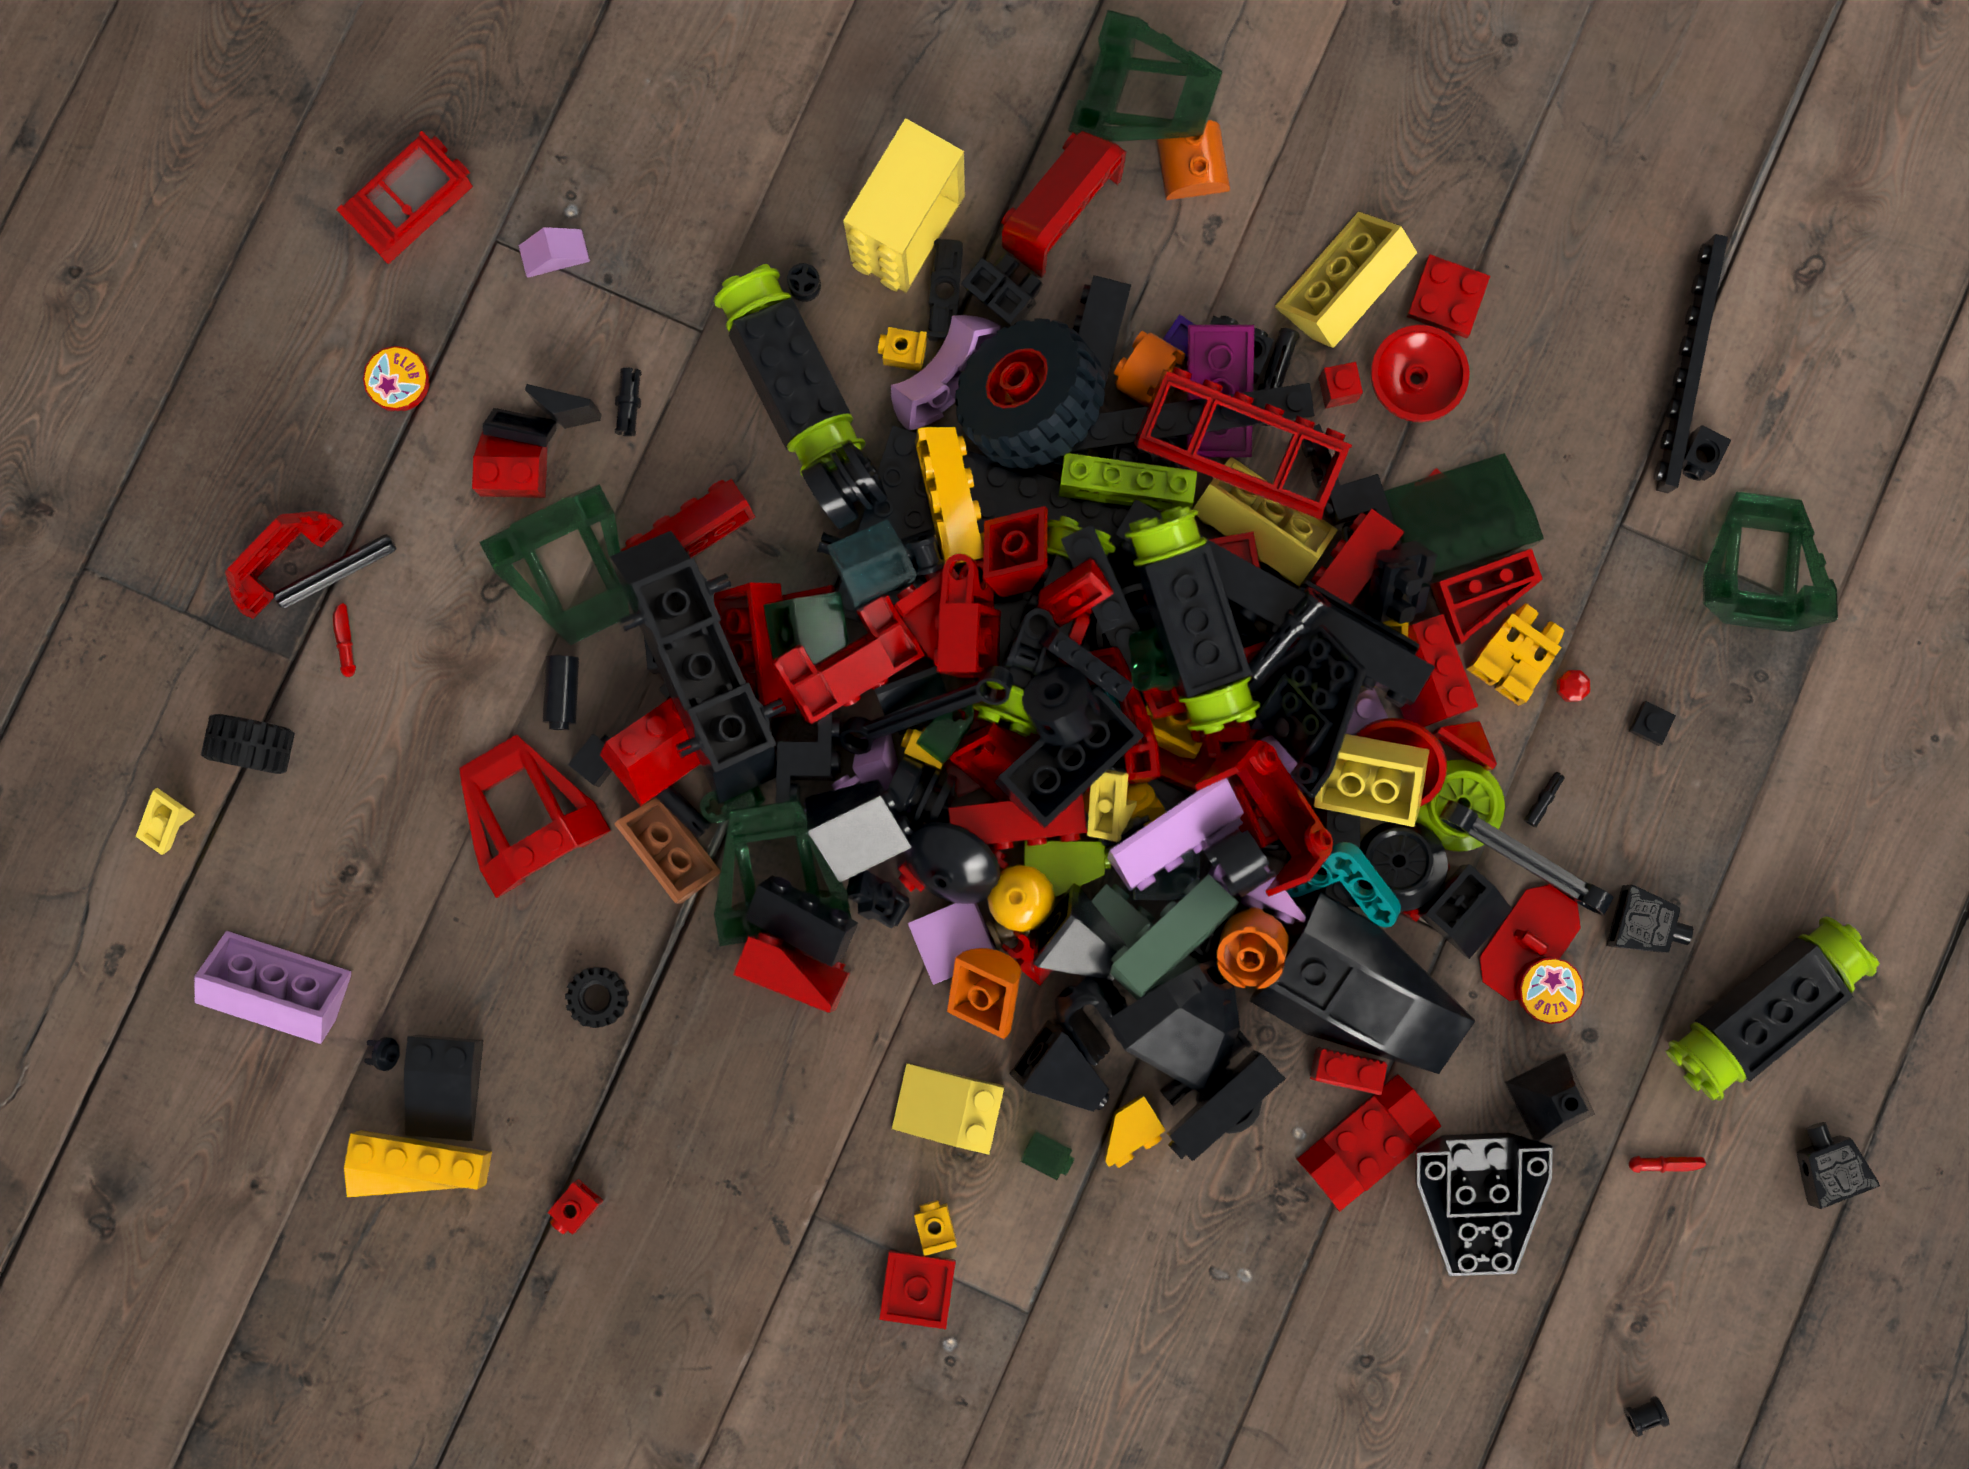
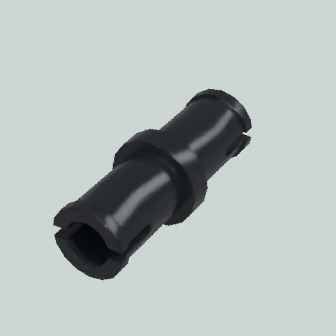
(628, 402)

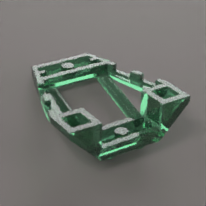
(1110, 74)
(545, 525)
(1786, 613)
(760, 824)

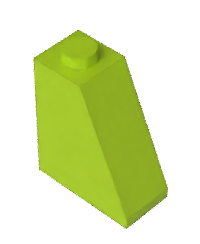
(1068, 862)

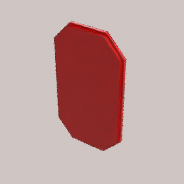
(1536, 928)

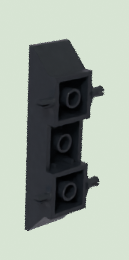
(697, 664)

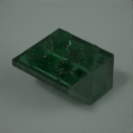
(810, 621)

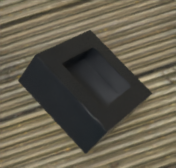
(1652, 723)

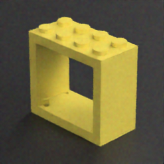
(905, 206)

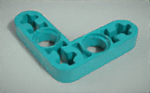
(1362, 869)

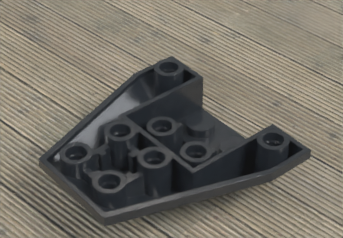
(1309, 704)
(1483, 1198)

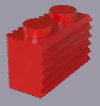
(1348, 1070)

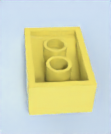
(948, 1108)

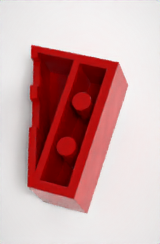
(1484, 591)

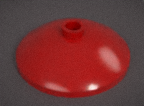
(1432, 357)
(1412, 734)

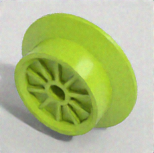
(1477, 791)

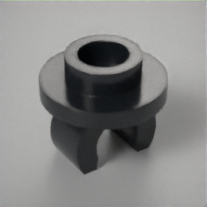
(384, 1054)

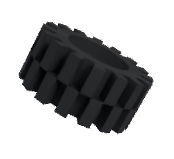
(577, 991)

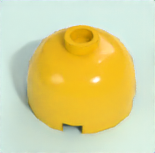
(1021, 898)

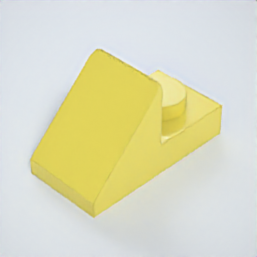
(1109, 806)
(162, 821)

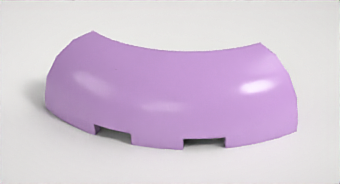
(933, 389)

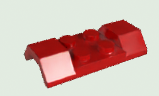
(1369, 1142)

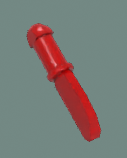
(343, 638)
(1663, 1164)

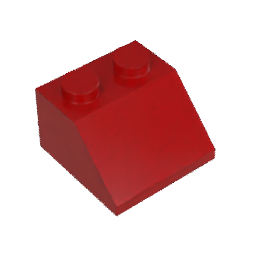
(509, 468)
(1015, 551)

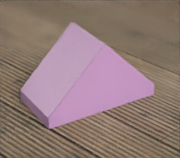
(553, 250)
(878, 763)

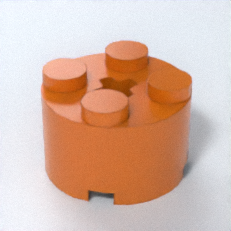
(1143, 369)
(1252, 949)

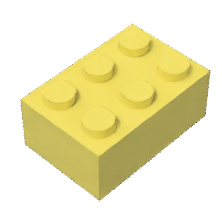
(1376, 781)

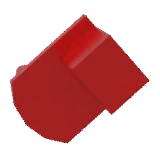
(1218, 741)

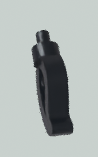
(1133, 826)

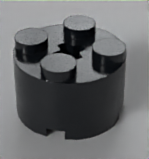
(1239, 858)

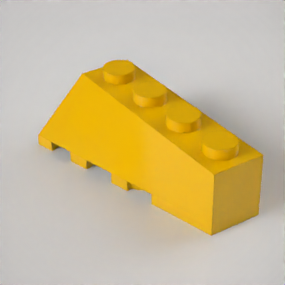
(949, 493)
(402, 1165)

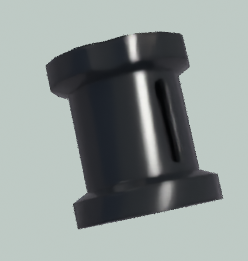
(1646, 1416)

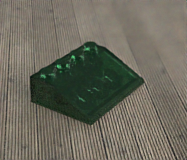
(1467, 514)

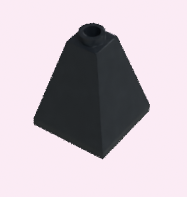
(1077, 938)
(1059, 1071)
(1550, 1098)

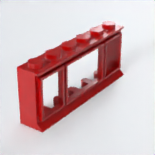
(1270, 415)

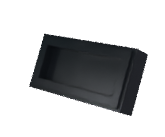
(519, 427)

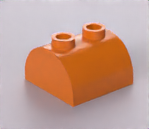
(1194, 164)
(985, 989)

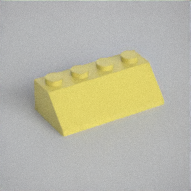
(1347, 278)
(1283, 536)

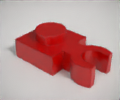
(1024, 956)

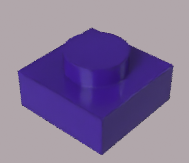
(1178, 335)

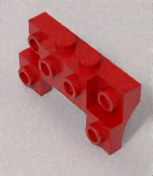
(852, 669)

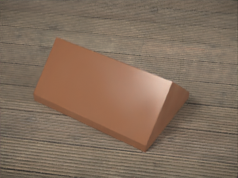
(668, 850)

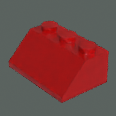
(1447, 688)
(646, 753)

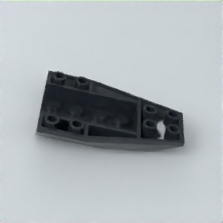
(1363, 991)

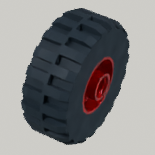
(1030, 393)

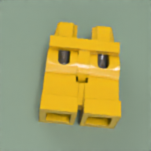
(1517, 660)

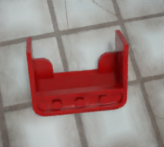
(1060, 198)
(1281, 804)

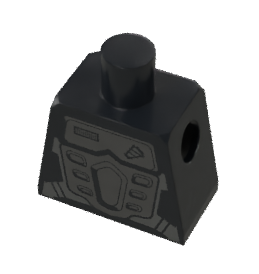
(1646, 922)
(1833, 1168)

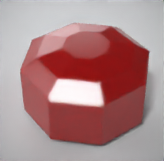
(1573, 686)

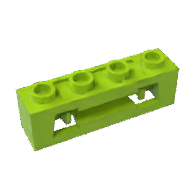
(1125, 481)

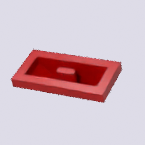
(1468, 741)

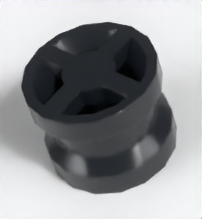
(803, 275)

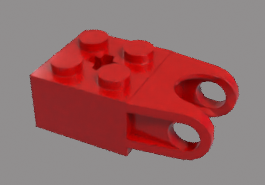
(966, 622)

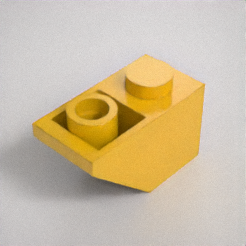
(1130, 1129)

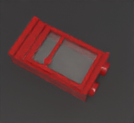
(406, 197)

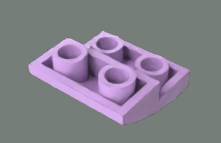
(946, 935)

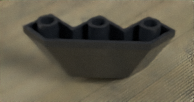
(1183, 1026)

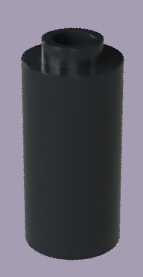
(560, 691)

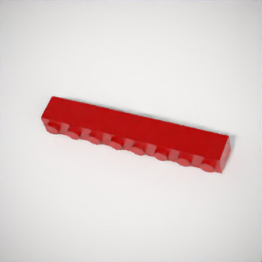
(1355, 559)

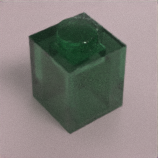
(1047, 1155)

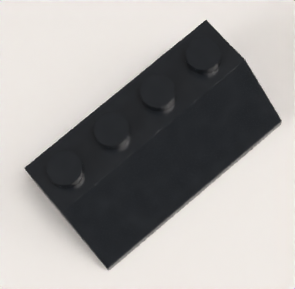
(1055, 775)

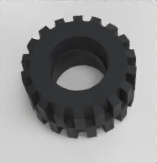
(247, 743)

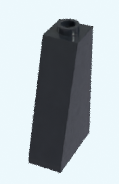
(1224, 1105)

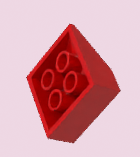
(791, 972)

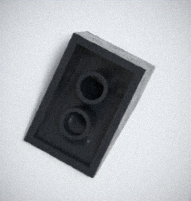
(441, 1086)

